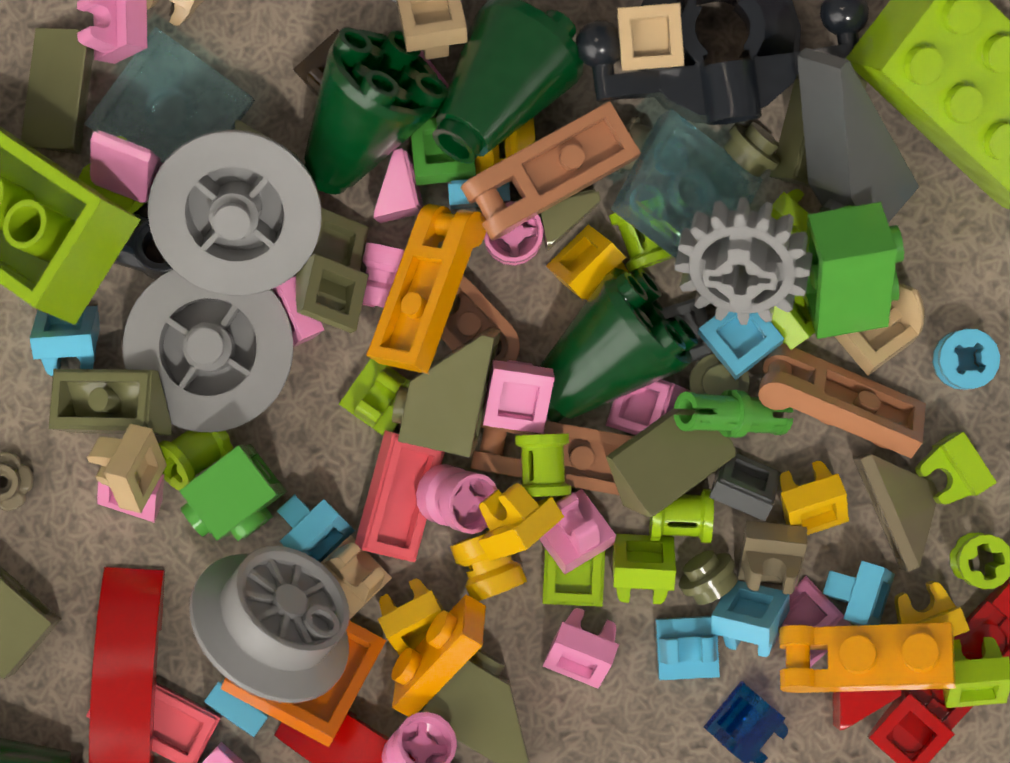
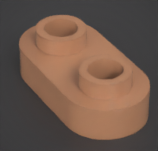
(476, 316)

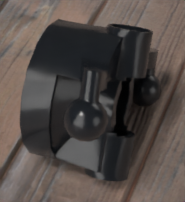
(728, 89)

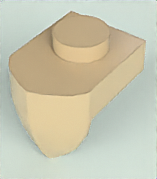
(877, 346)

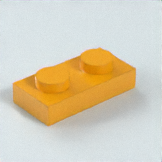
(439, 656)

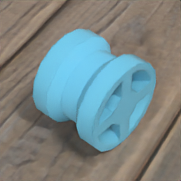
(950, 361)

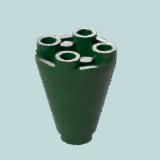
(505, 76)
(367, 106)
(616, 346)

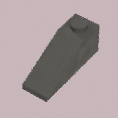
(846, 141)

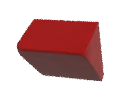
(856, 705)

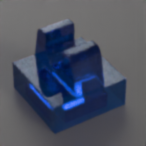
(746, 724)

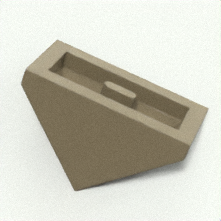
(902, 506)

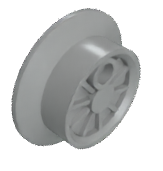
(234, 212)
(213, 351)
(273, 623)

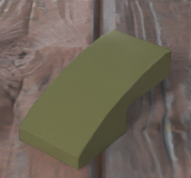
(331, 280)

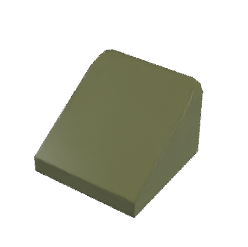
(566, 215)

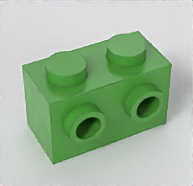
(852, 269)
(232, 495)

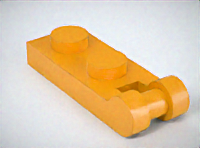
(425, 287)
(869, 657)

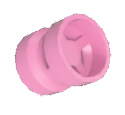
(513, 253)
(381, 268)
(453, 497)
(425, 737)

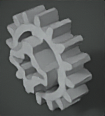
(743, 261)

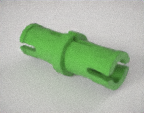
(730, 413)

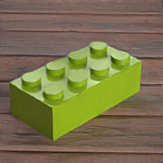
(949, 78)
(54, 232)

